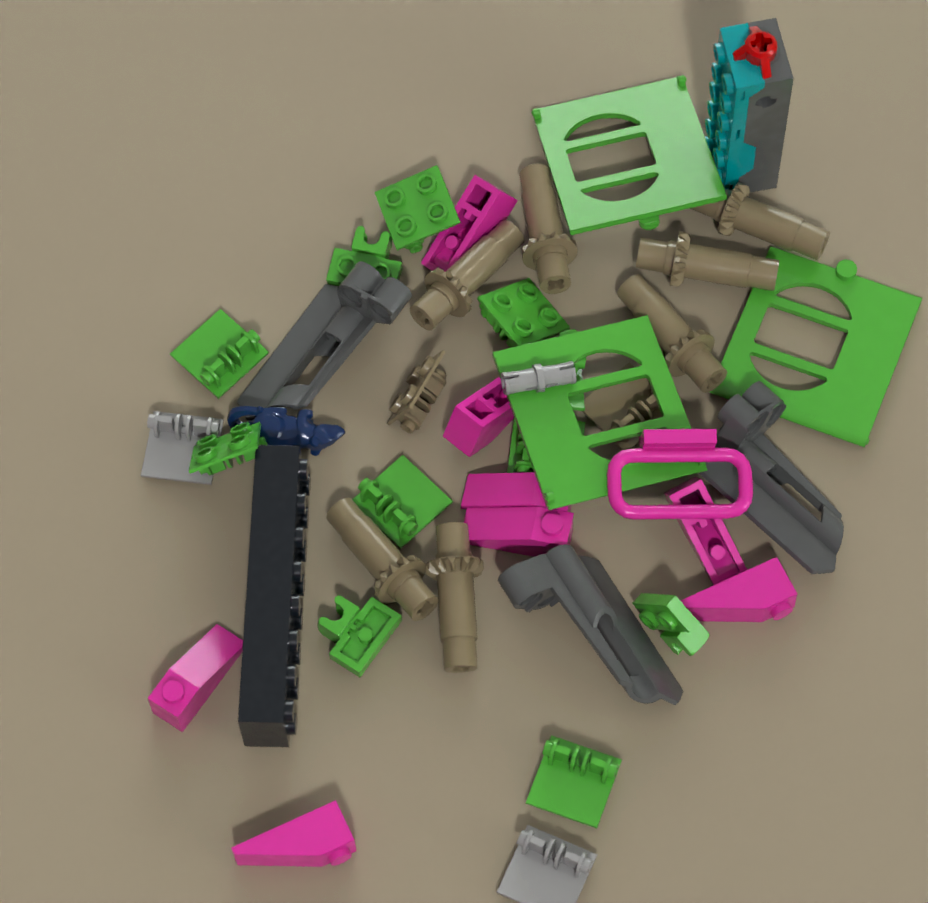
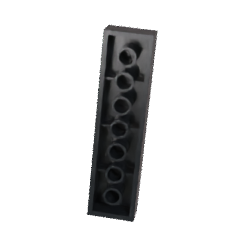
(273, 597)

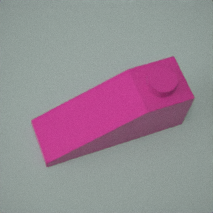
(479, 212)
(479, 419)
(503, 491)
(519, 529)
(707, 536)
(746, 597)
(195, 677)
(305, 841)

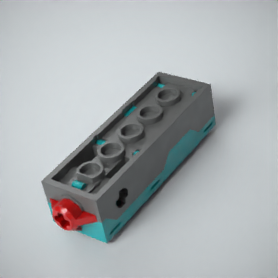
(749, 104)

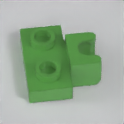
(374, 254)
(669, 614)
(359, 632)

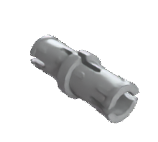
(538, 378)

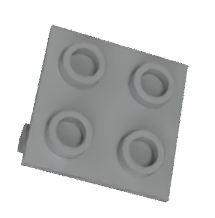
(172, 445)
(546, 869)

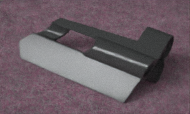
(328, 327)
(773, 508)
(600, 615)

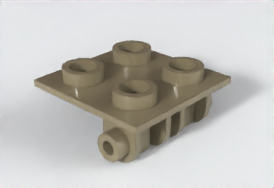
(425, 386)
(622, 406)

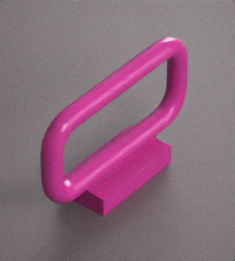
(679, 446)

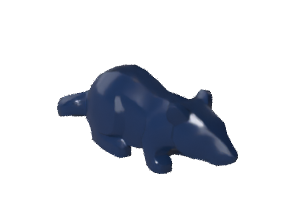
(288, 430)

